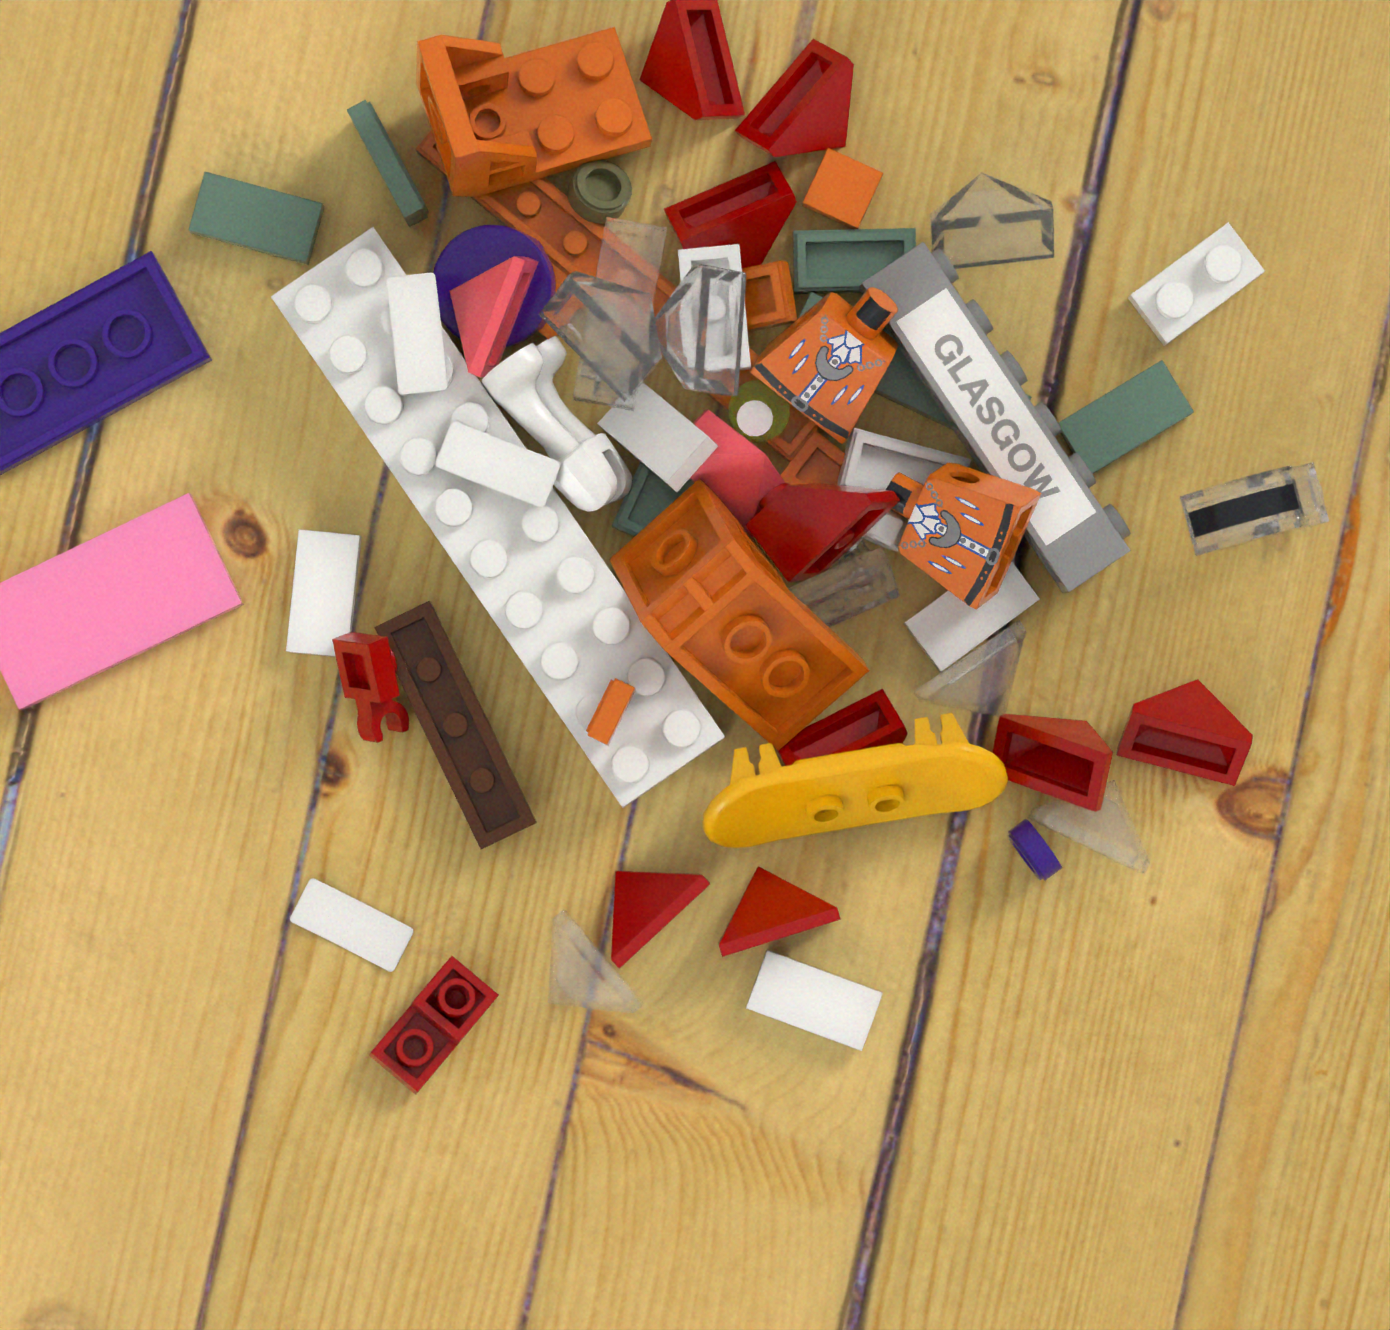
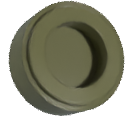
(599, 191)

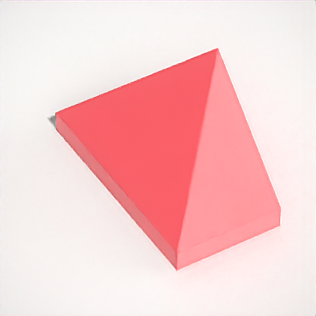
(488, 310)
(736, 469)

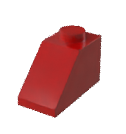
(815, 524)

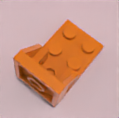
(527, 112)
(732, 619)

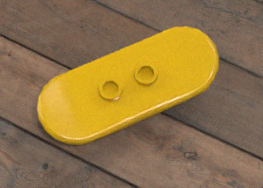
(853, 787)

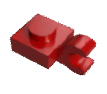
(369, 677)

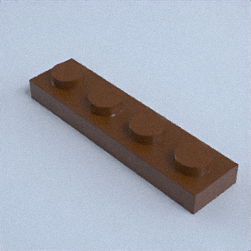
(456, 726)

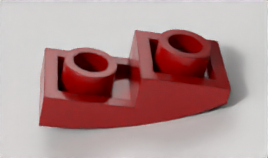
(433, 1025)

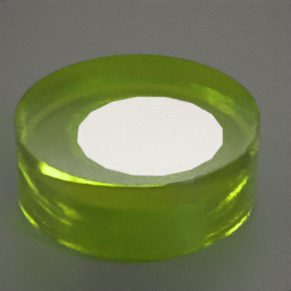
(758, 412)

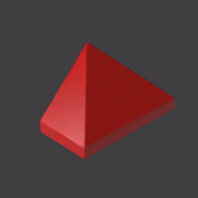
(693, 62)
(805, 106)
(739, 212)
(855, 727)
(1187, 733)
(1055, 757)
(646, 905)
(773, 911)

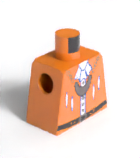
(832, 359)
(963, 527)

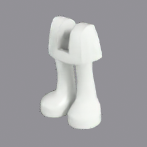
(590, 465)

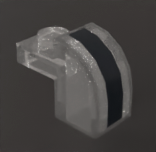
(1254, 508)

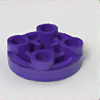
(483, 249)

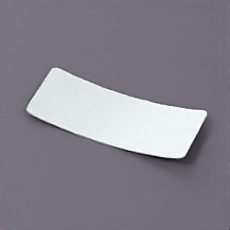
(416, 333)
(497, 464)
(351, 924)

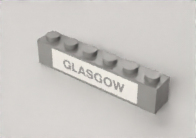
(995, 417)

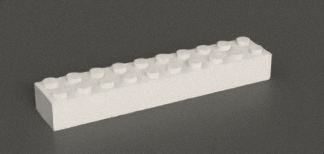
(520, 559)

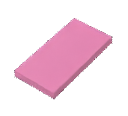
(110, 601)

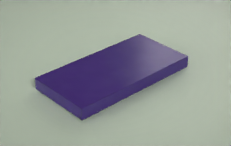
(91, 358)

